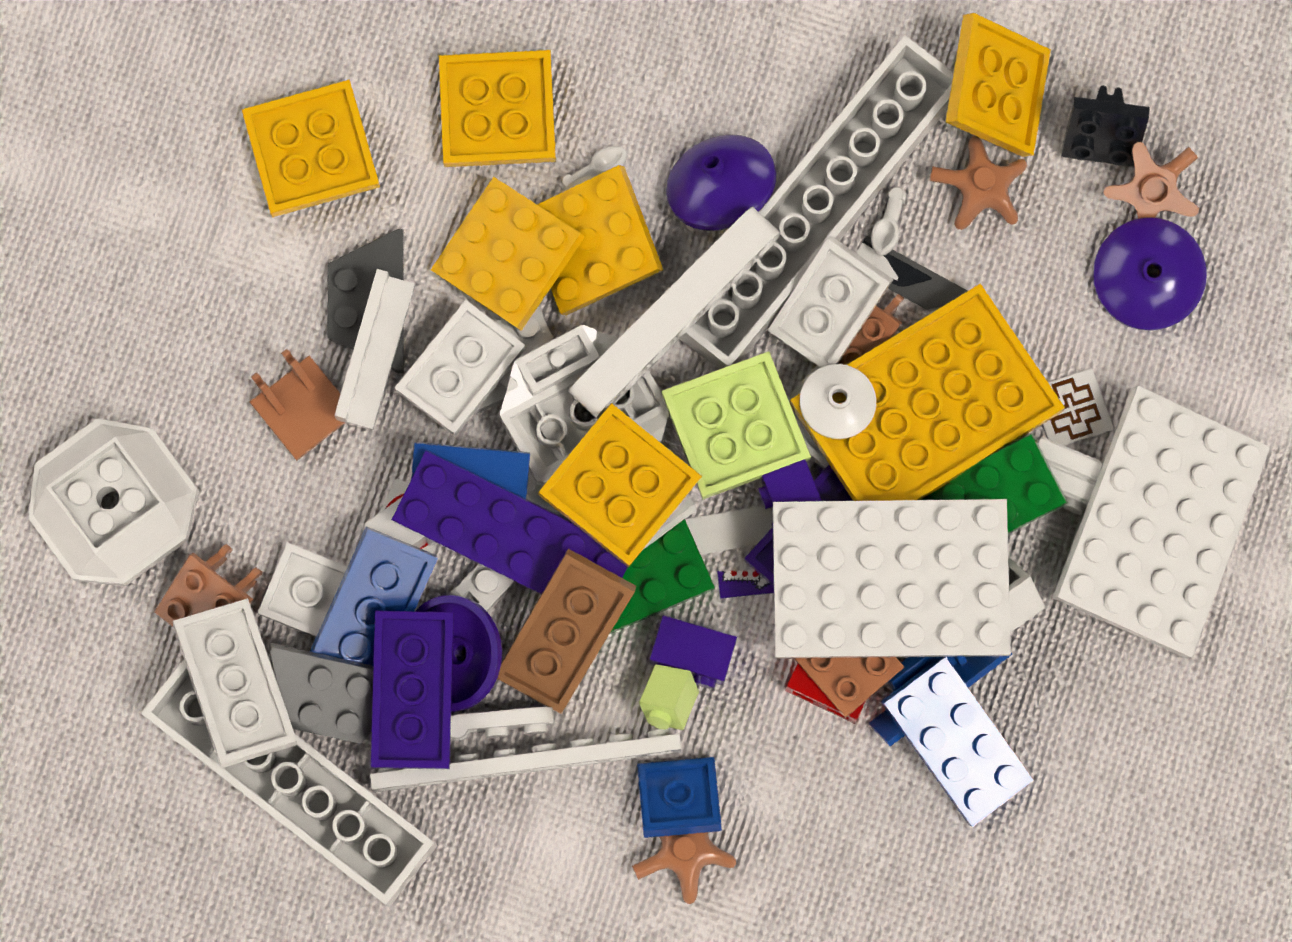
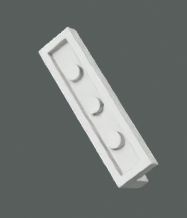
(374, 350)

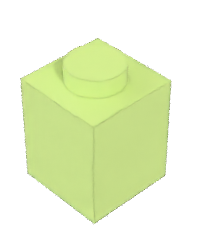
(669, 697)

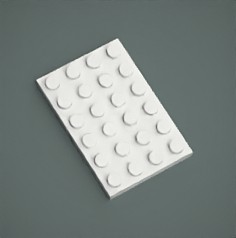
(1161, 522)
(891, 578)

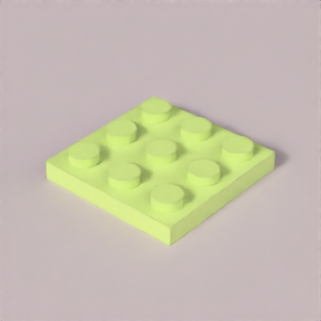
(735, 424)

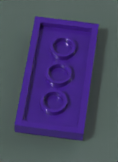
(412, 690)

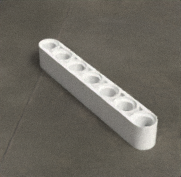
(675, 312)

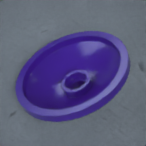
(720, 181)
(1130, 292)
(477, 632)

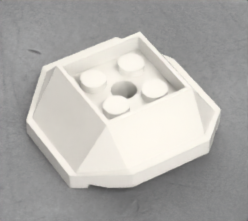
(541, 410)
(135, 534)

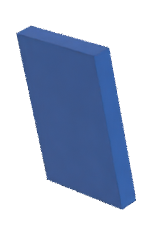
(501, 467)

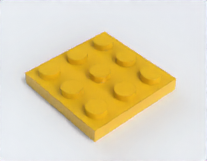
(998, 85)
(497, 108)
(310, 148)
(615, 243)
(507, 253)
(619, 485)

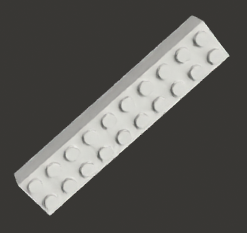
(828, 194)

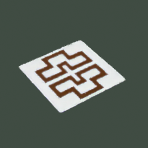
(1084, 409)

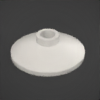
(836, 419)

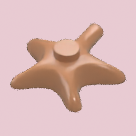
(981, 184)
(1154, 185)
(686, 857)

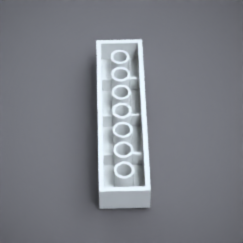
(306, 797)

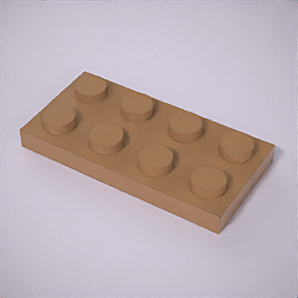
(565, 631)

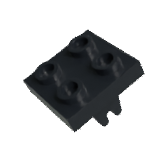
(1104, 128)

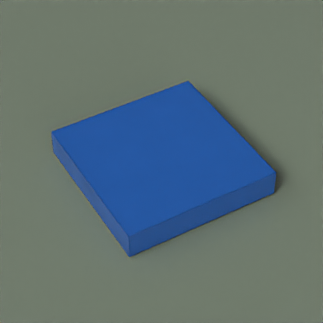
(679, 797)

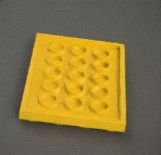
(943, 402)

